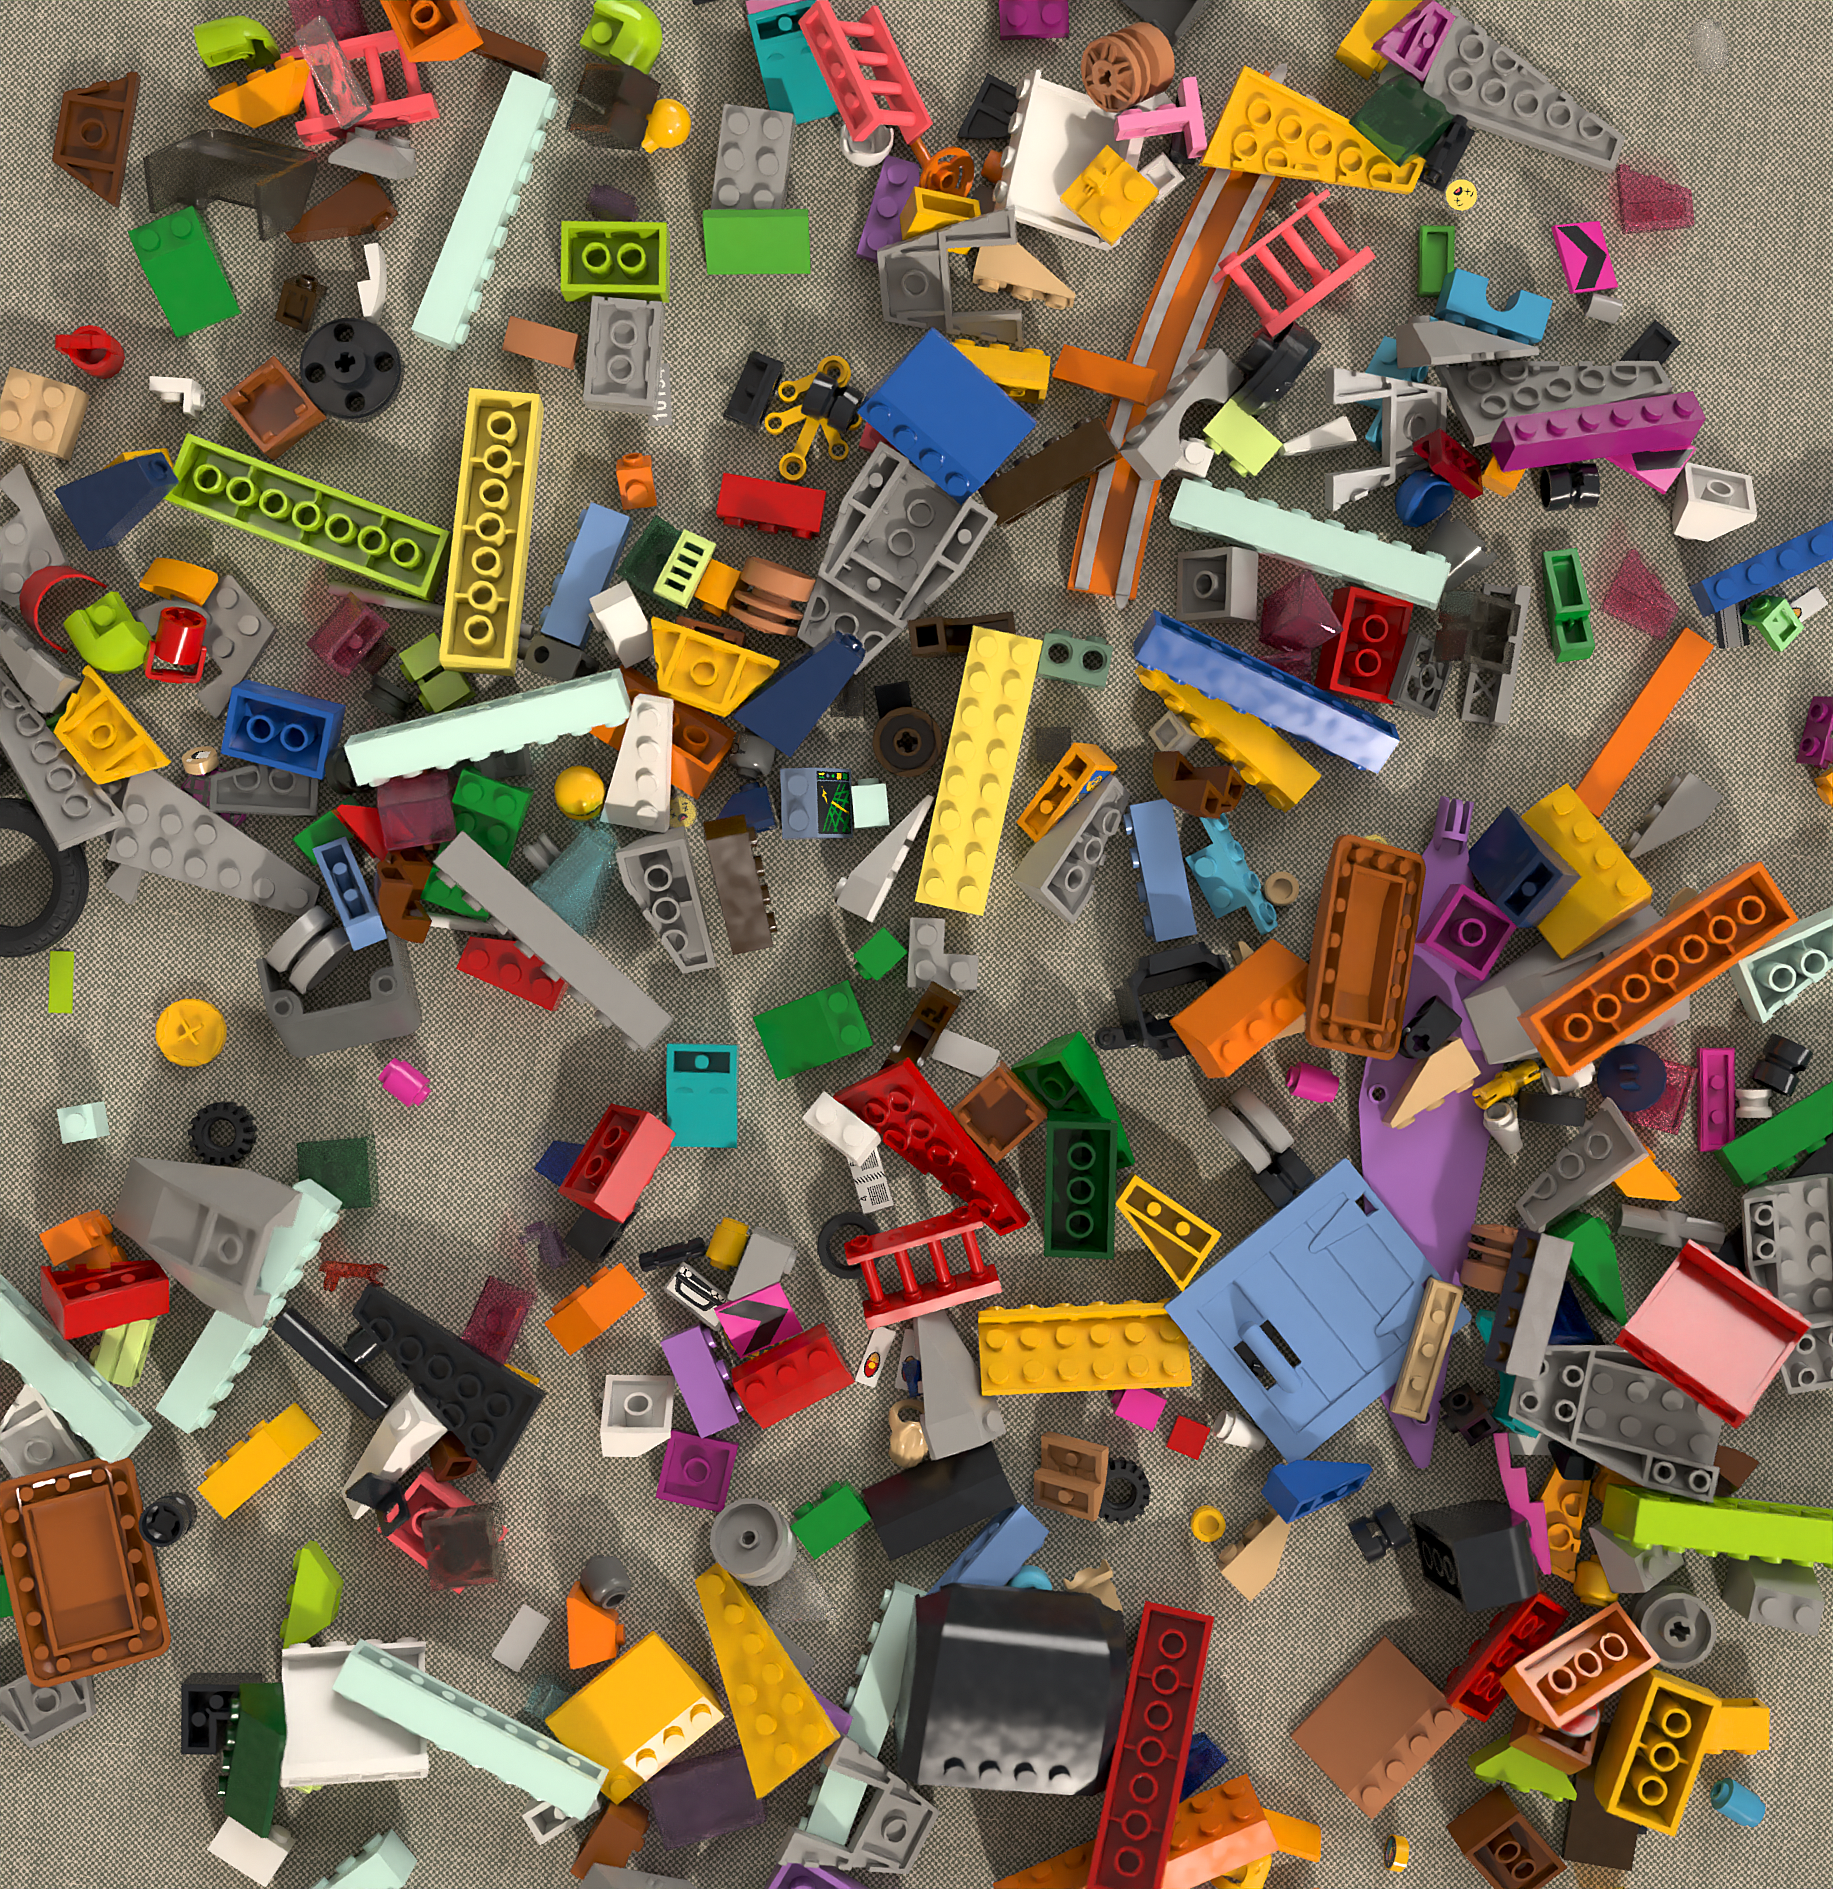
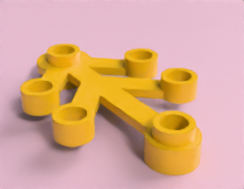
(811, 426)

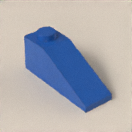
(1311, 1485)

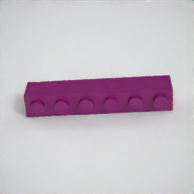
(1597, 431)

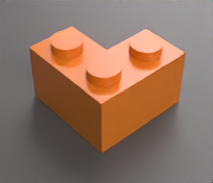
(83, 1241)
(593, 1309)

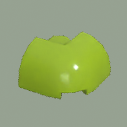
(624, 33)
(235, 39)
(108, 635)

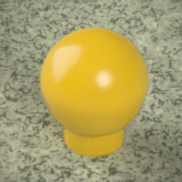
(667, 125)

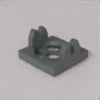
(1436, 684)

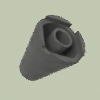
(1460, 548)

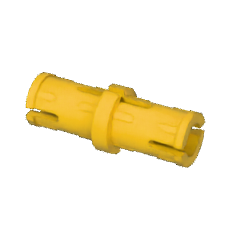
(1506, 1084)

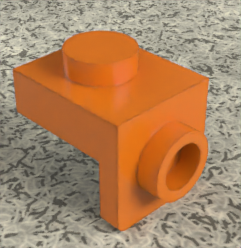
(636, 481)

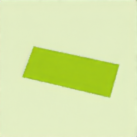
(61, 982)

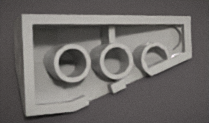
(1064, 861)
(665, 885)
(951, 1388)

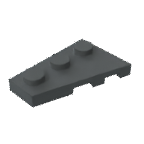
(264, 792)

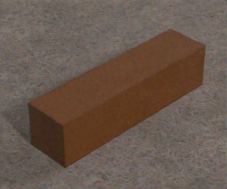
(512, 53)

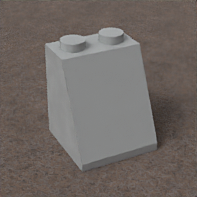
(1775, 1594)

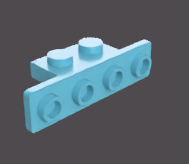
(1385, 364)
(1227, 878)

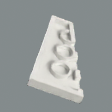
(643, 768)

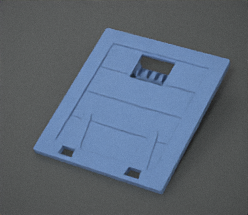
(1336, 1292)

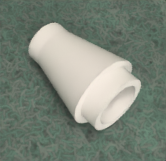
(1503, 1125)
(1236, 1430)

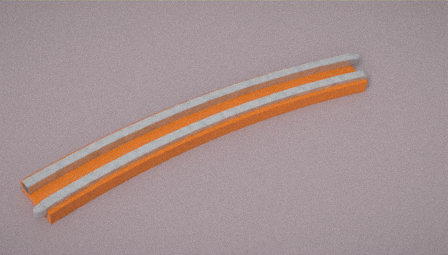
(1171, 330)

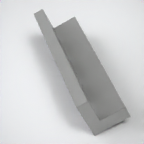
(1503, 684)

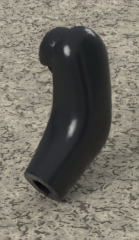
(1113, 1037)

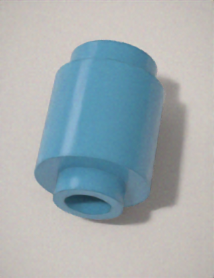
(1737, 1802)

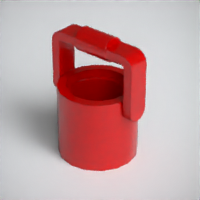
(92, 351)
(177, 642)

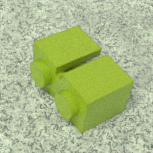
(444, 690)

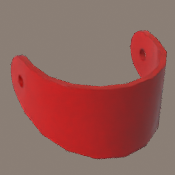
(37, 586)

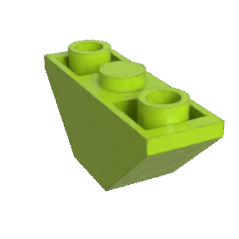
(313, 1596)
(1520, 1770)

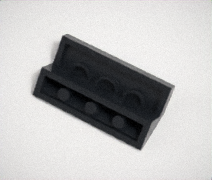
(938, 1498)

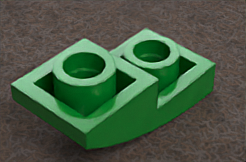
(322, 831)

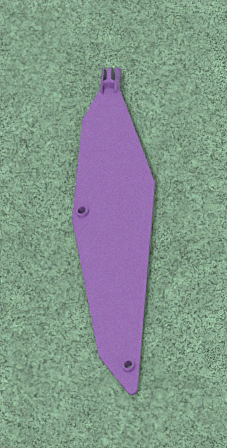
(1436, 1164)

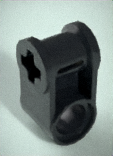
(1431, 1025)

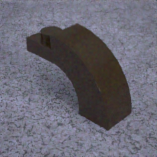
(952, 636)
(924, 1026)

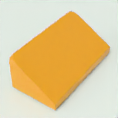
(1295, 1835)

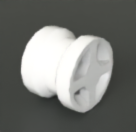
(1753, 1102)

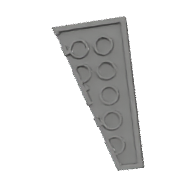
(184, 841)

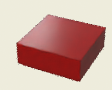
(1187, 1436)

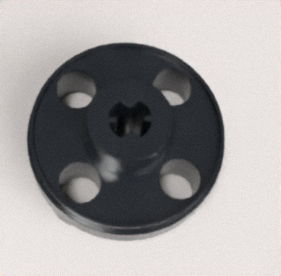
(1273, 367)
(364, 380)

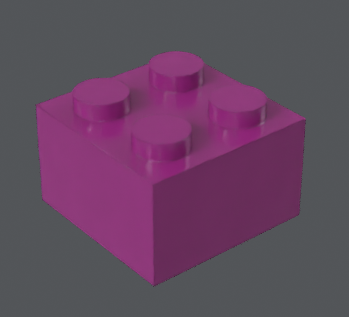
(1466, 932)

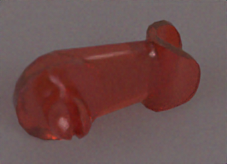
(345, 1270)

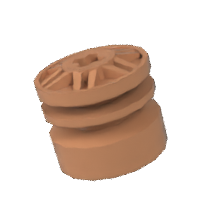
(1127, 67)
(771, 596)
(1496, 1252)

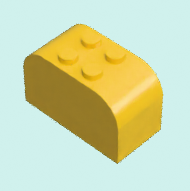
(1655, 1749)

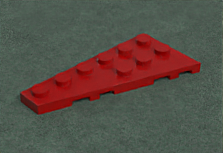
(929, 1137)

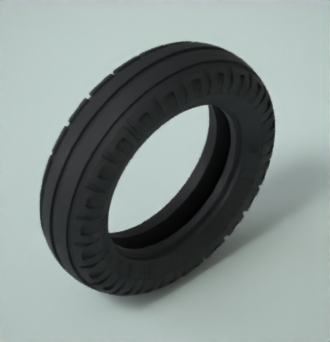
(68, 890)

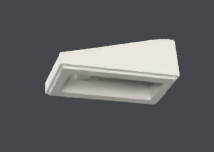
(1328, 437)

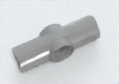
(1668, 1227)

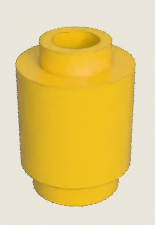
(727, 1243)

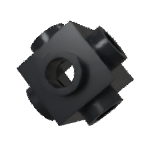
(1468, 1414)

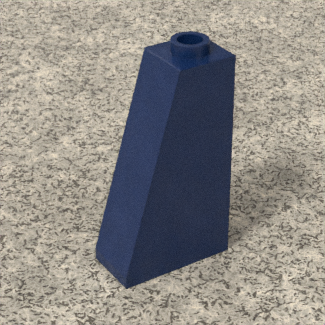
(116, 498)
(798, 696)

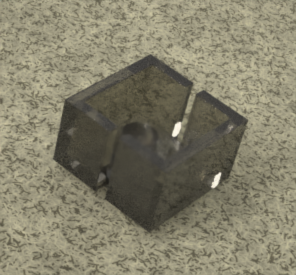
(626, 98)
(1466, 622)
(467, 1545)

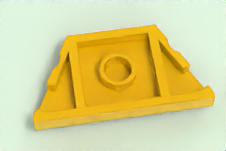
(706, 669)
(106, 734)

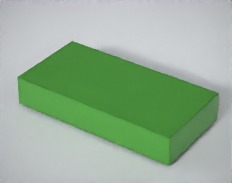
(1434, 258)

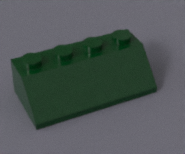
(1080, 1185)
(253, 1755)

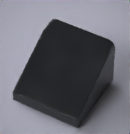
(892, 696)
(1571, 1463)

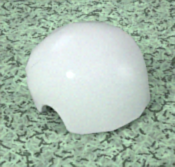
(871, 150)

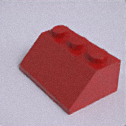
(1367, 653)
(617, 1162)
(791, 1376)

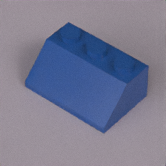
(281, 728)

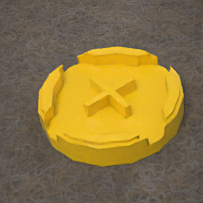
(191, 1032)

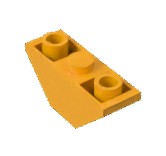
(265, 95)
(1647, 1181)

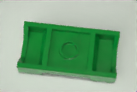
(493, 819)

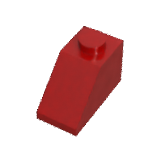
(365, 827)

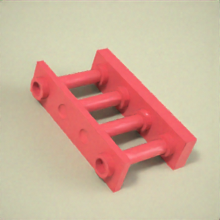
(846, 81)
(386, 114)
(1323, 280)

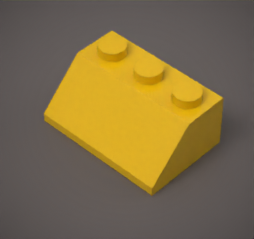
(1018, 374)

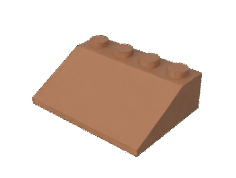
(1378, 1727)

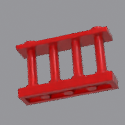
(928, 1297)

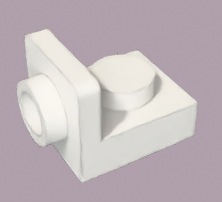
(174, 389)

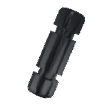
(672, 1254)

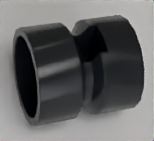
(832, 402)
(1569, 486)
(1781, 1064)
(1283, 1177)
(167, 1519)
(1388, 1523)

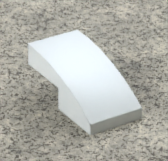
(373, 291)

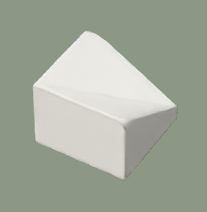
(1173, 733)

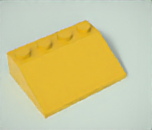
(1609, 882)
(637, 1715)

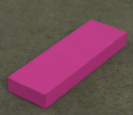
(1715, 1097)

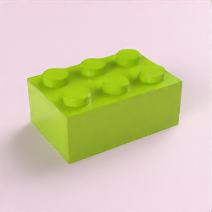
(615, 260)

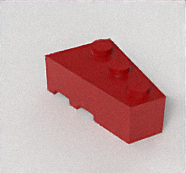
(509, 969)
(104, 1298)

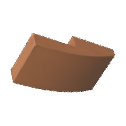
(541, 342)

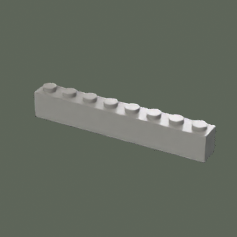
(553, 942)

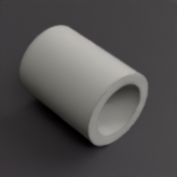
(1603, 308)

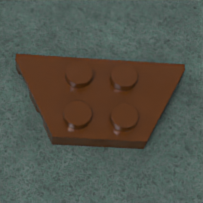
(97, 134)

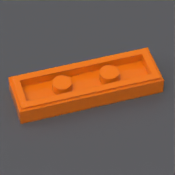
(1105, 375)

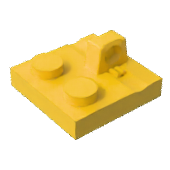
(1109, 195)

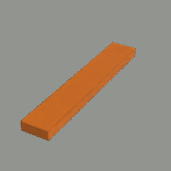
(1642, 720)

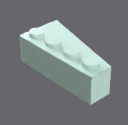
(1785, 966)
(382, 1865)

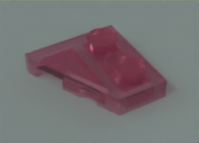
(1651, 203)
(1639, 599)

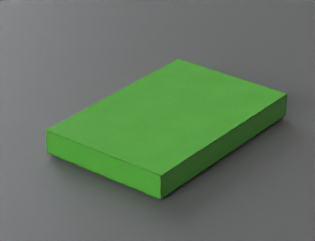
(757, 241)

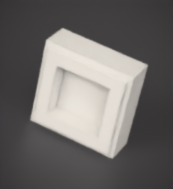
(1162, 175)

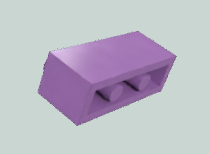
(702, 1379)

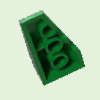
(1070, 1078)

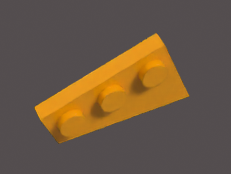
(1564, 1510)

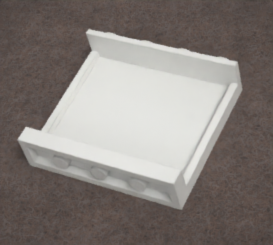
(1049, 147)
(339, 1738)

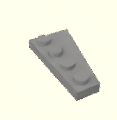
(1589, 1164)

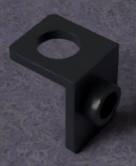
(380, 1495)

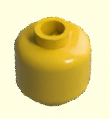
(1592, 1584)

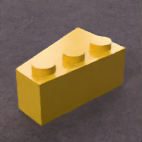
(1167, 1228)
(258, 1460)

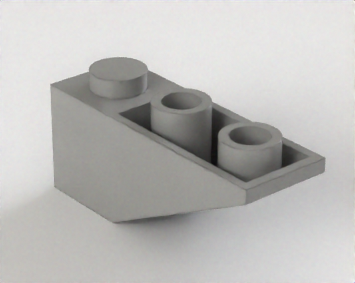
(1680, 810)

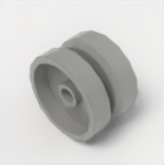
(310, 949)
(1251, 1128)
(753, 1542)
(1674, 1624)

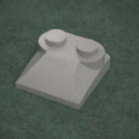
(375, 155)

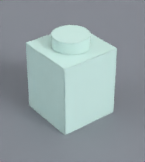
(870, 804)
(83, 1122)

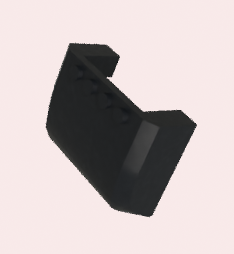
(1011, 1690)

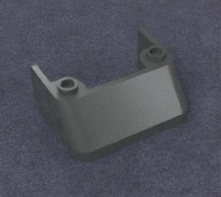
(388, 1015)

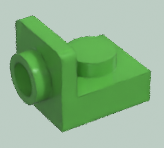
(1774, 620)

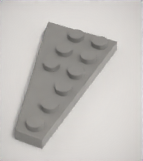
(1515, 100)
(1518, 388)

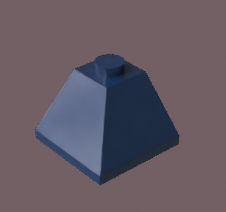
(755, 804)

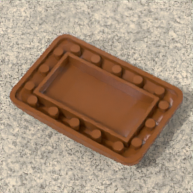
(1363, 947)
(80, 1571)

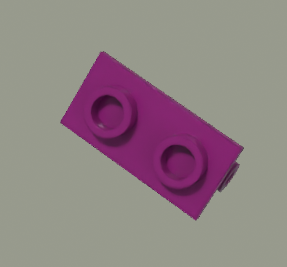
(1816, 743)

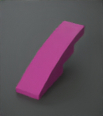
(1517, 1492)

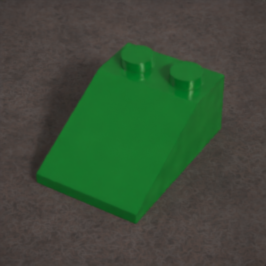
(185, 271)
(813, 1030)
(1593, 1262)

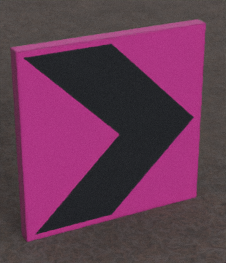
(1584, 257)
(1655, 467)
(758, 1320)

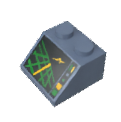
(816, 803)

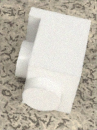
(1195, 459)

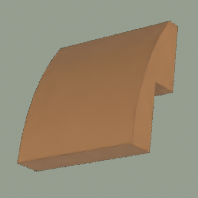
(1071, 1475)

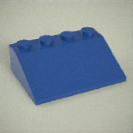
(946, 416)

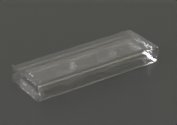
(332, 72)

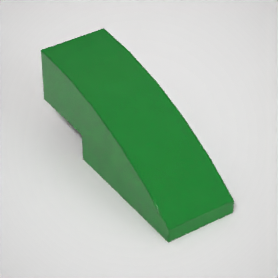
(1567, 605)

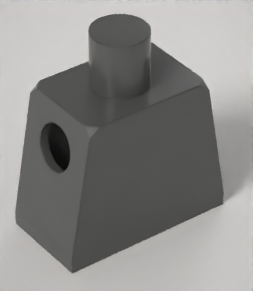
(555, 659)

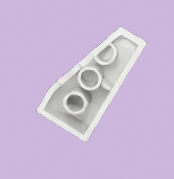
(873, 877)
(397, 1444)

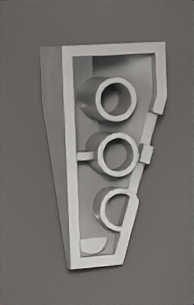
(1442, 342)
(36, 669)

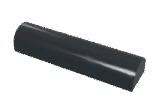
(332, 1363)

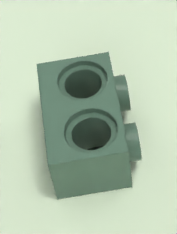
(1073, 670)

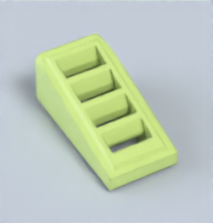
(684, 598)

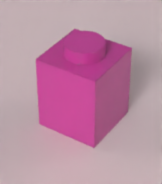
(1138, 1406)

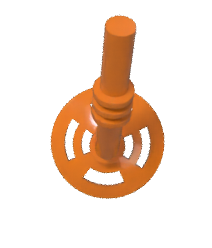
(938, 175)

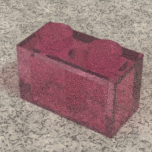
(348, 634)

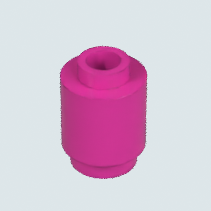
(405, 1082)
(1312, 1082)

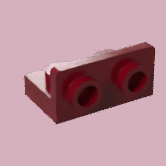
(1451, 462)

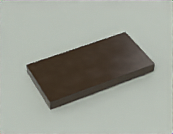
(1590, 1831)

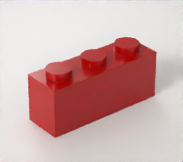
(771, 506)

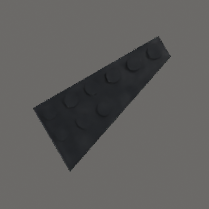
(460, 1384)

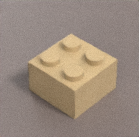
(41, 413)

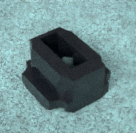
(1158, 973)

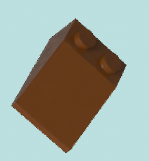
(1505, 1843)

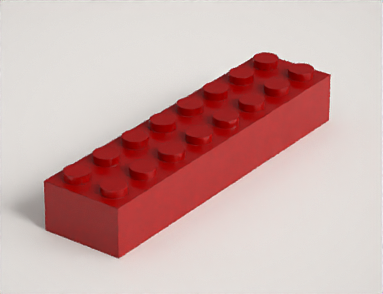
(1151, 1749)

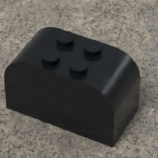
(1477, 1554)

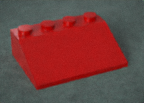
(1512, 1637)

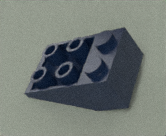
(1520, 870)

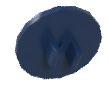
(1632, 1077)

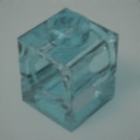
(549, 1695)

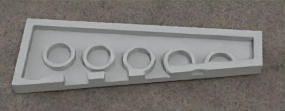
(54, 781)

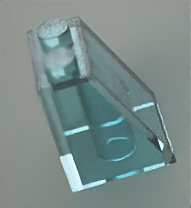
(580, 880)

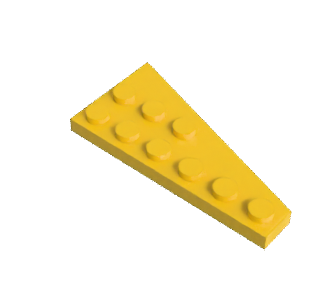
(1290, 136)
(769, 1699)

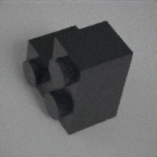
(206, 1709)

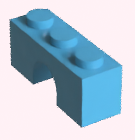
(1465, 304)

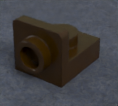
(299, 302)

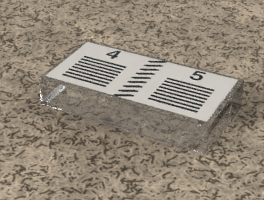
(871, 1184)

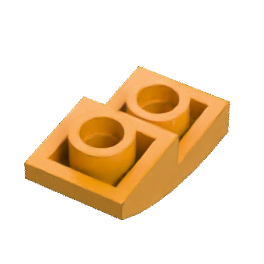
(180, 579)

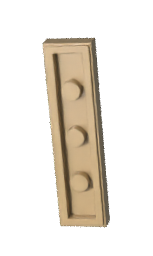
(1426, 1349)

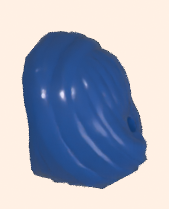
(1423, 498)

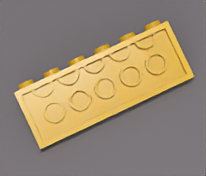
(1081, 1348)

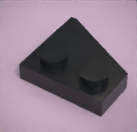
(990, 111)

